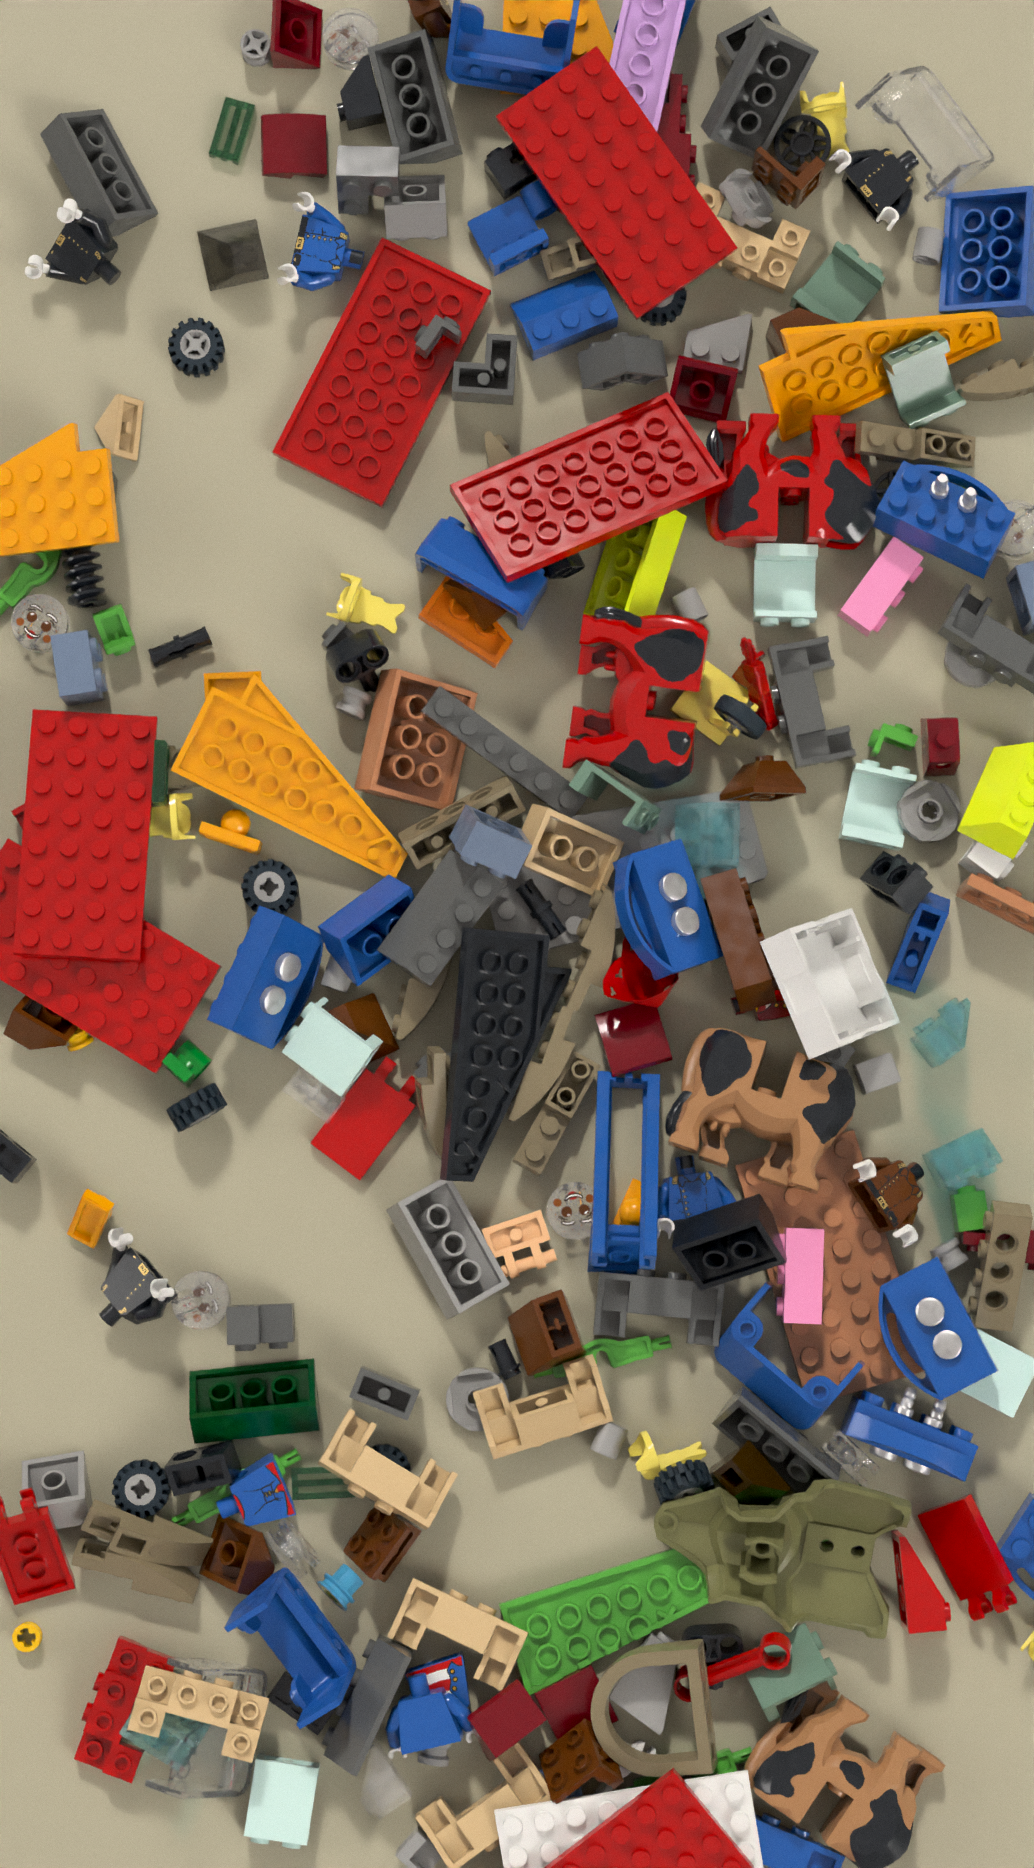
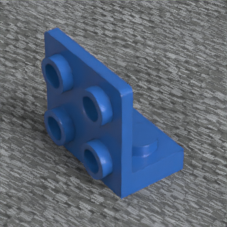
(507, 235)

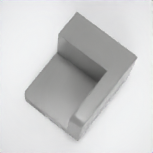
(876, 1073)
(418, 1851)

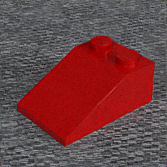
(919, 1600)

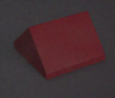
(295, 35)
(703, 388)
(505, 1720)

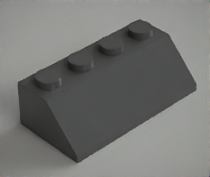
(759, 88)
(415, 99)
(98, 169)
(434, 920)
(780, 1444)
(367, 1704)

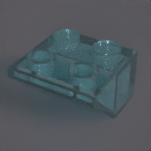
(709, 833)
(945, 1035)
(961, 1159)
(176, 1741)

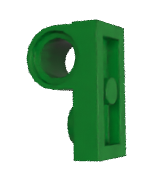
(187, 1063)

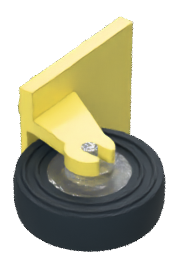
(720, 708)

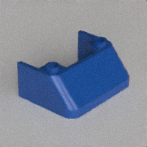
(503, 58)
(466, 561)
(794, 1404)
(300, 1640)

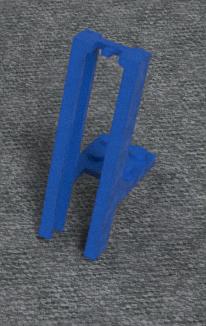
(615, 1246)

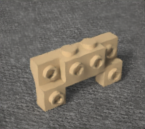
(756, 256)
(544, 1415)
(380, 1478)
(463, 1623)
(201, 1701)
(475, 1828)

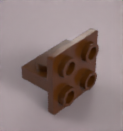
(381, 1543)

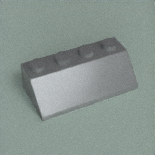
(447, 1247)

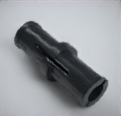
(180, 647)
(541, 909)

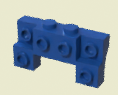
(792, 1847)

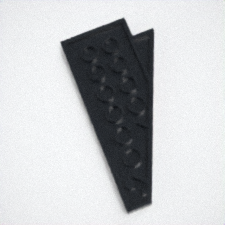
(498, 1022)

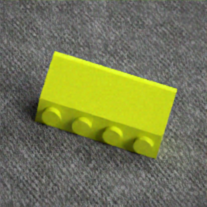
(636, 566)
(1003, 800)

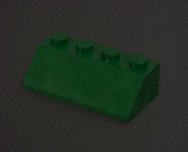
(253, 1401)

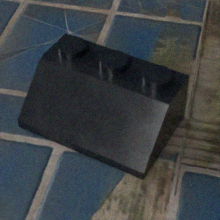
(729, 1242)

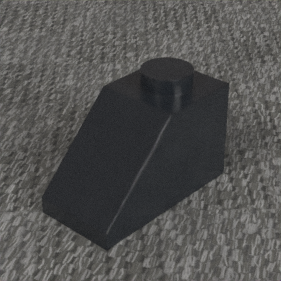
(360, 98)

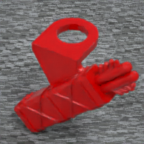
(753, 677)

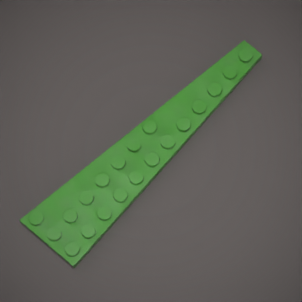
(601, 1613)

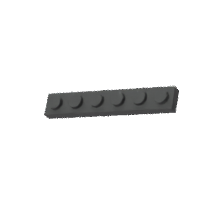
(503, 752)

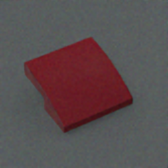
(293, 145)
(633, 1038)
(570, 1700)

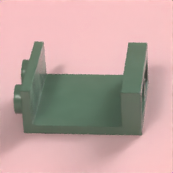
(840, 286)
(922, 380)
(592, 781)
(802, 1673)

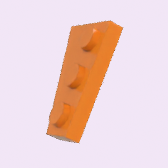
(452, 621)

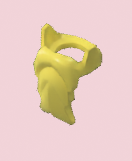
(832, 111)
(360, 606)
(173, 819)
(651, 1464)

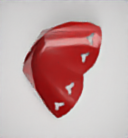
(637, 980)

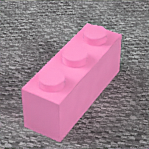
(882, 587)
(801, 1276)

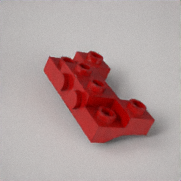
(115, 1698)

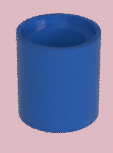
(538, 201)

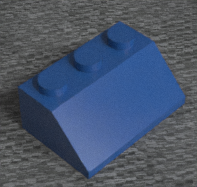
(565, 314)
(362, 925)

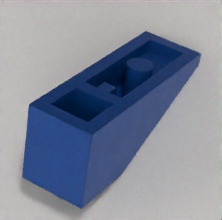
(918, 942)

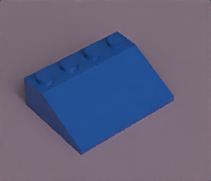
(989, 252)

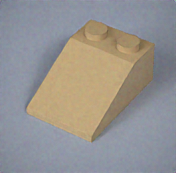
(569, 850)

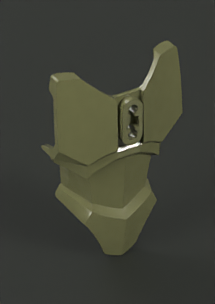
(778, 1556)

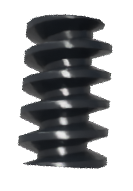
(82, 577)

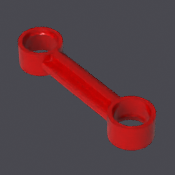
(739, 1664)

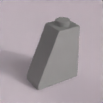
(646, 1689)

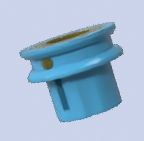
(341, 1586)

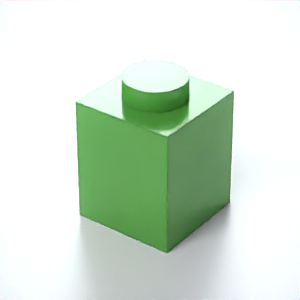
(968, 1208)

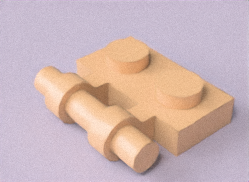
(516, 1235)

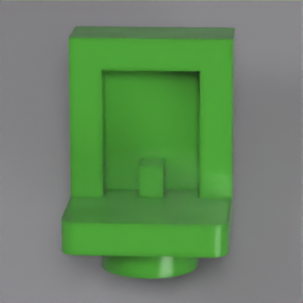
(114, 630)
(897, 735)

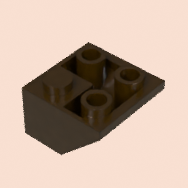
(749, 1476)

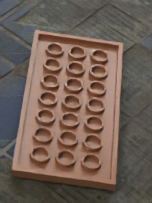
(853, 1270)

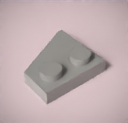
(720, 342)

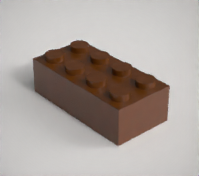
(740, 938)

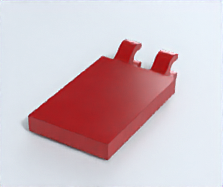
(366, 1120)
(32, 1552)
(969, 1555)

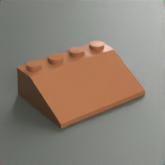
(404, 750)

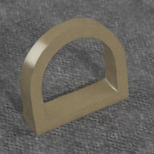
(654, 1765)

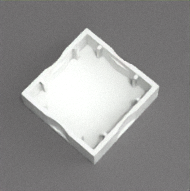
(829, 982)

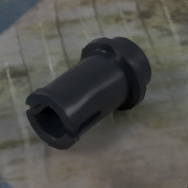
(504, 1359)

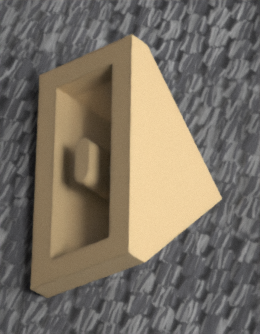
(121, 427)

